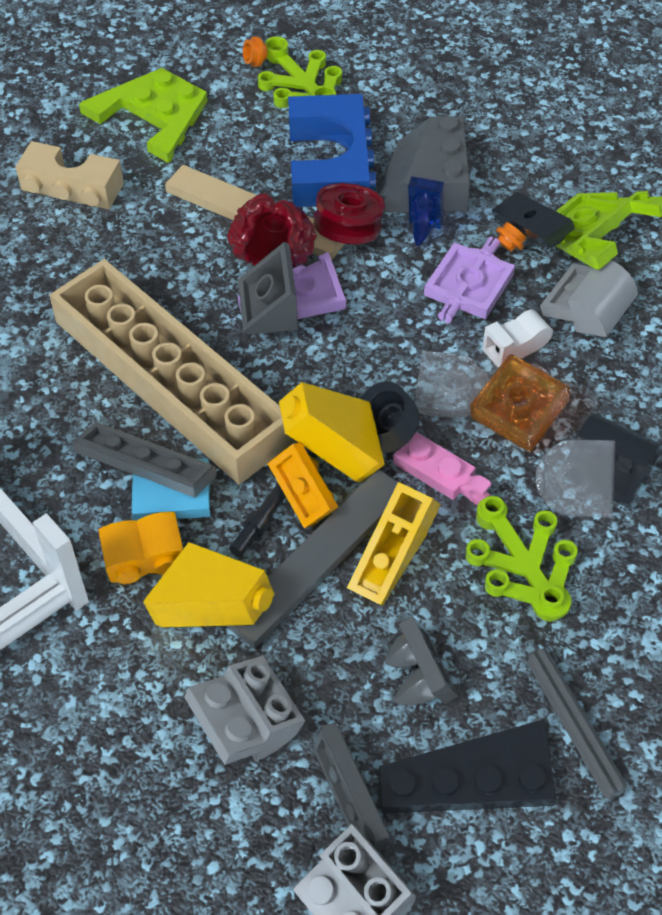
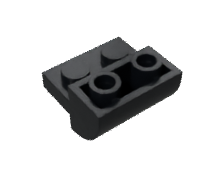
(633, 455)

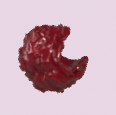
(266, 225)

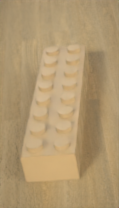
(172, 370)

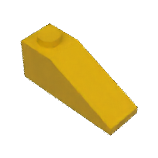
(393, 543)

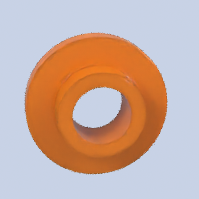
(254, 51)
(510, 237)

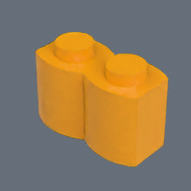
(140, 546)

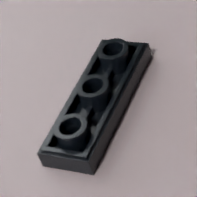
(534, 219)

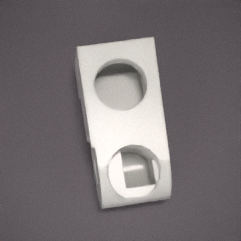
(516, 337)

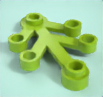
(278, 54)
(522, 561)

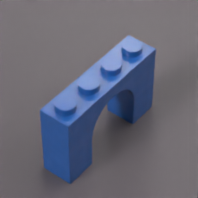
(337, 120)

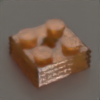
(513, 383)

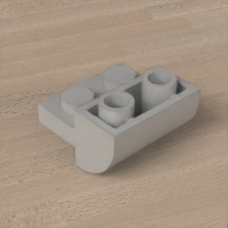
(591, 297)
(245, 711)
(354, 881)

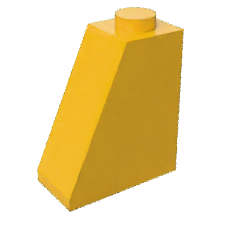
(334, 429)
(209, 591)

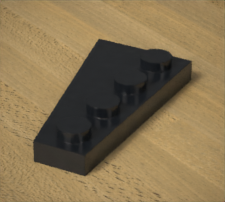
(481, 773)

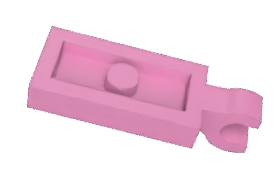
(441, 469)

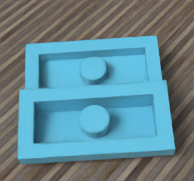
(155, 498)

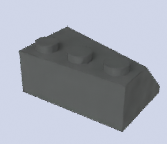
(430, 152)

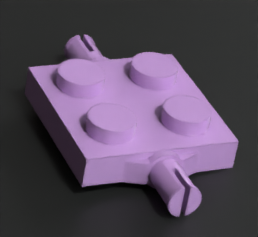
(469, 280)

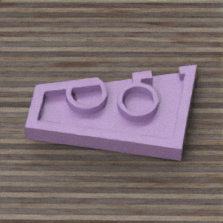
(317, 288)

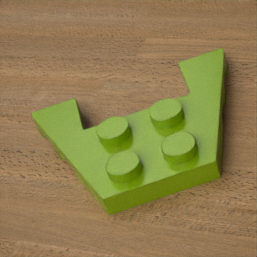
(157, 98)
(597, 215)

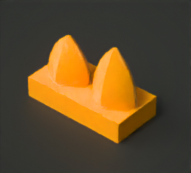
(302, 484)

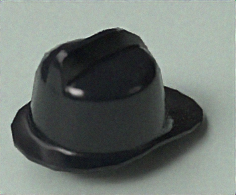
(393, 414)

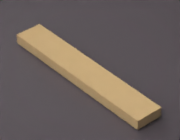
(226, 199)

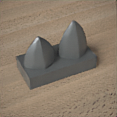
(431, 677)

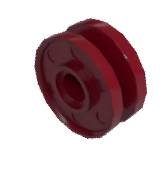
(348, 213)

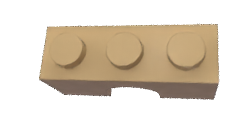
(92, 183)

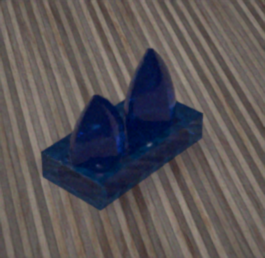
(425, 206)

